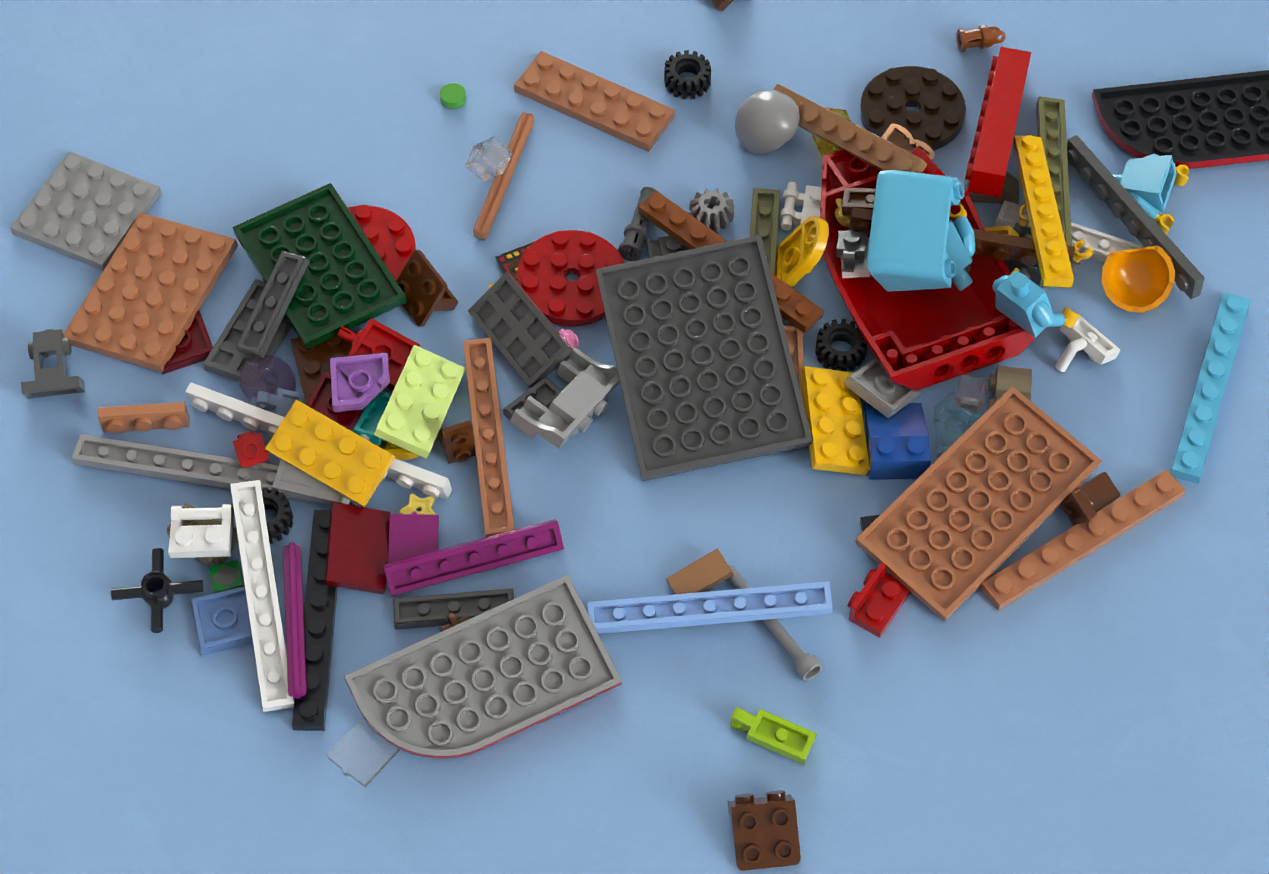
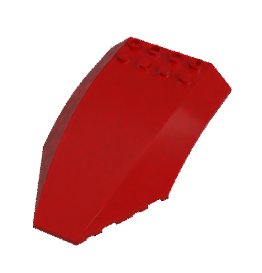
(925, 332)

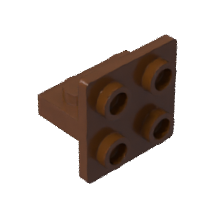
(424, 289)

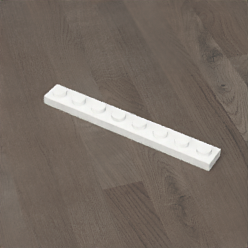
(261, 595)

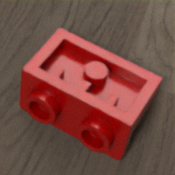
(877, 601)

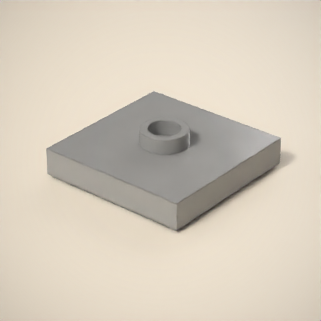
(878, 390)

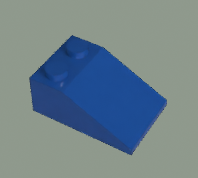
(898, 444)

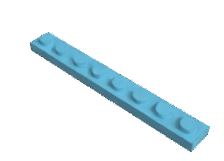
(1210, 388)

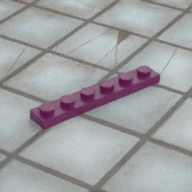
(473, 557)

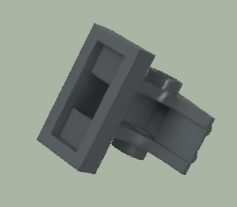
(51, 380)

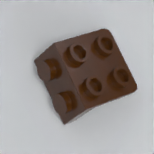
(765, 830)

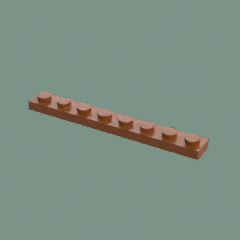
(694, 234)

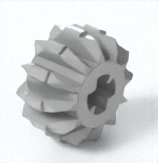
(712, 209)

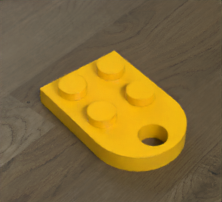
(801, 250)

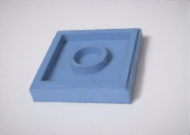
(222, 620)

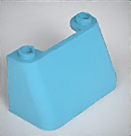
(912, 230)

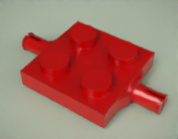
(380, 339)

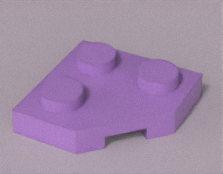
(358, 380)

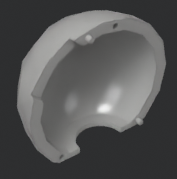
(766, 121)

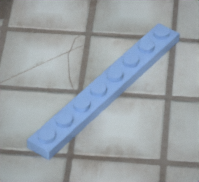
(711, 607)

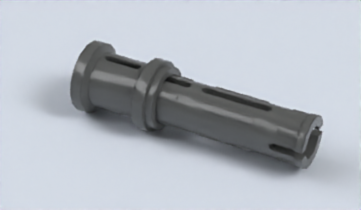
(636, 232)

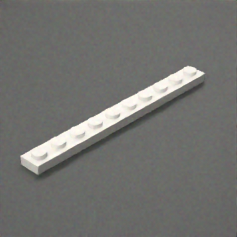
(257, 418)

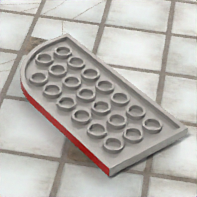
(487, 676)

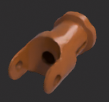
(982, 37)

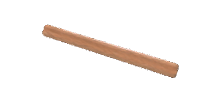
(502, 181)

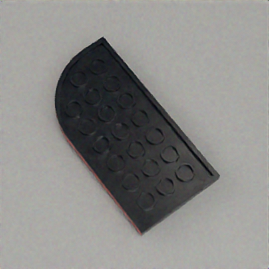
(1192, 119)

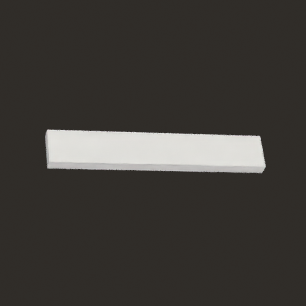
(1101, 243)

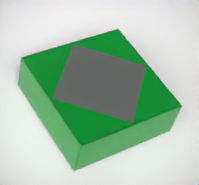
(226, 576)

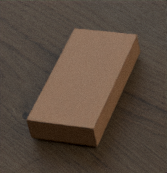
(701, 574)

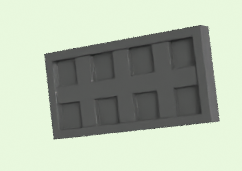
(520, 330)
(224, 356)

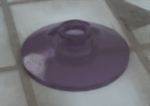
(254, 376)

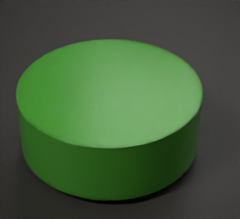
(452, 96)

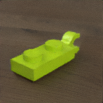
(775, 733)

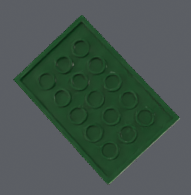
(344, 274)

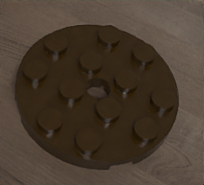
(938, 98)

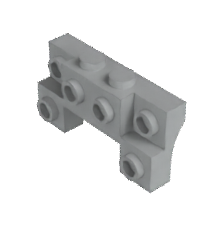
(573, 408)

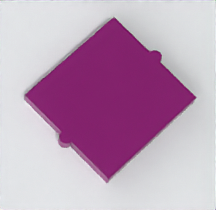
(412, 535)

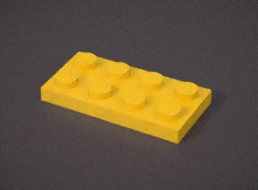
(834, 422)
(330, 453)

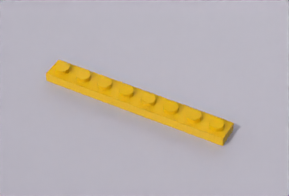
(1042, 212)

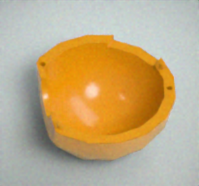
(1138, 278)

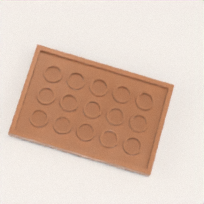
(150, 291)

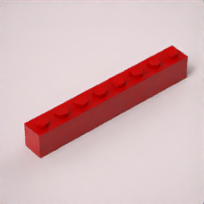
(997, 122)

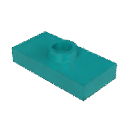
(371, 416)

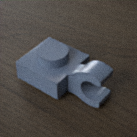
(279, 402)

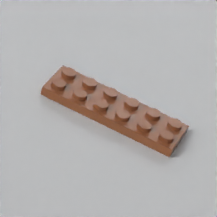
(594, 101)

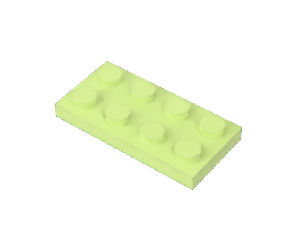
(419, 401)

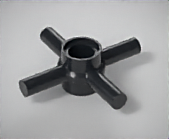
(159, 599)

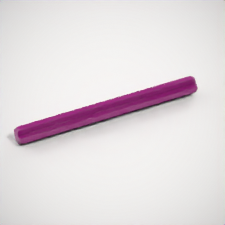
(294, 621)

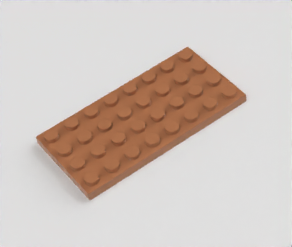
(978, 503)

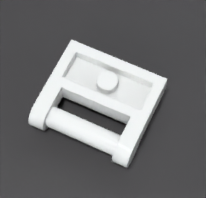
(201, 539)

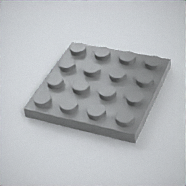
(85, 210)

